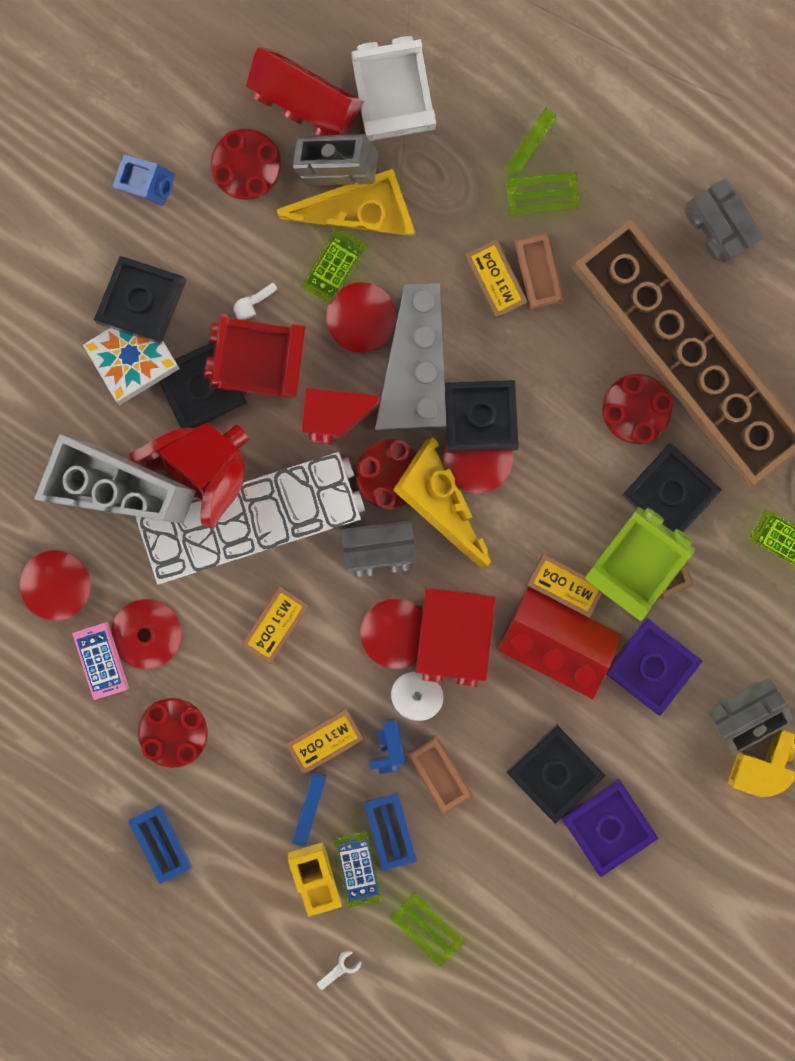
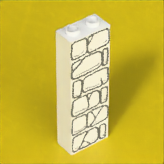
(262, 516)

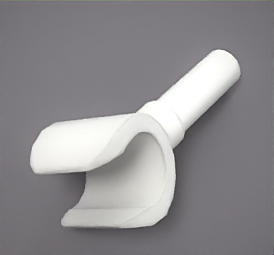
(244, 307)
(338, 970)

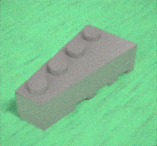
(415, 372)
(103, 481)

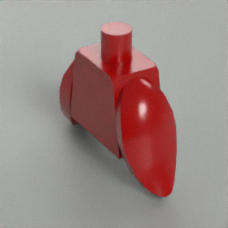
(201, 461)

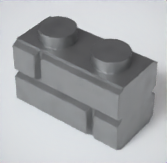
(335, 159)
(723, 221)
(379, 547)
(751, 716)

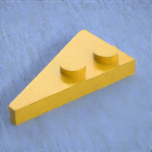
(356, 206)
(436, 498)

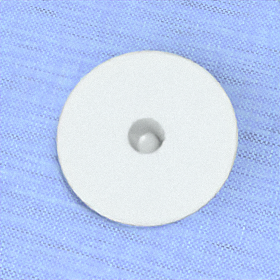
(416, 698)

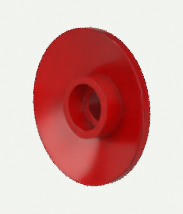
(164, 633)

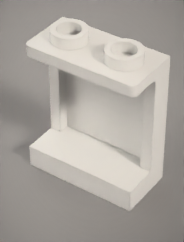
(393, 88)

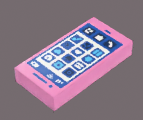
(100, 660)

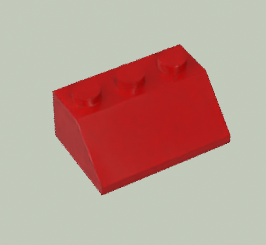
(301, 93)
(334, 413)
(559, 642)

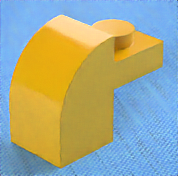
(765, 776)
(314, 879)

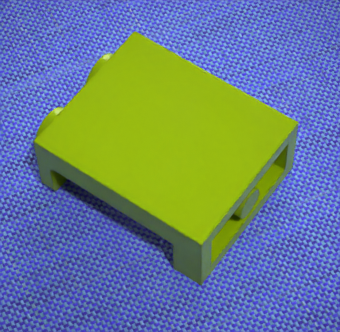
(640, 562)

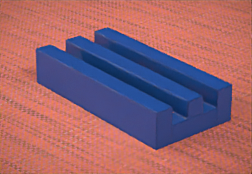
(309, 809)
(147, 849)
(398, 860)

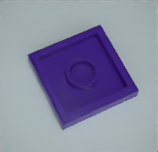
(653, 666)
(609, 827)

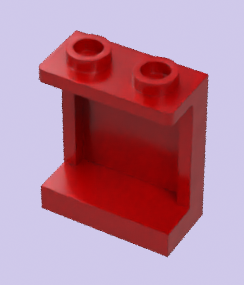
(255, 357)
(455, 636)

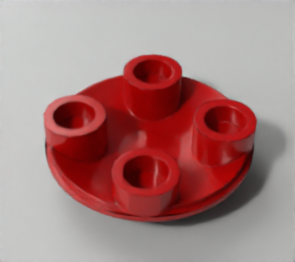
(245, 164)
(361, 317)
(637, 408)
(381, 470)
(478, 470)
(55, 585)
(392, 633)
(172, 732)

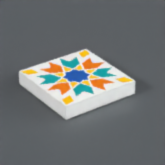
(129, 362)

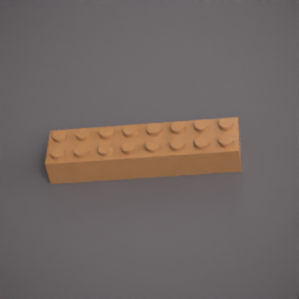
(688, 352)

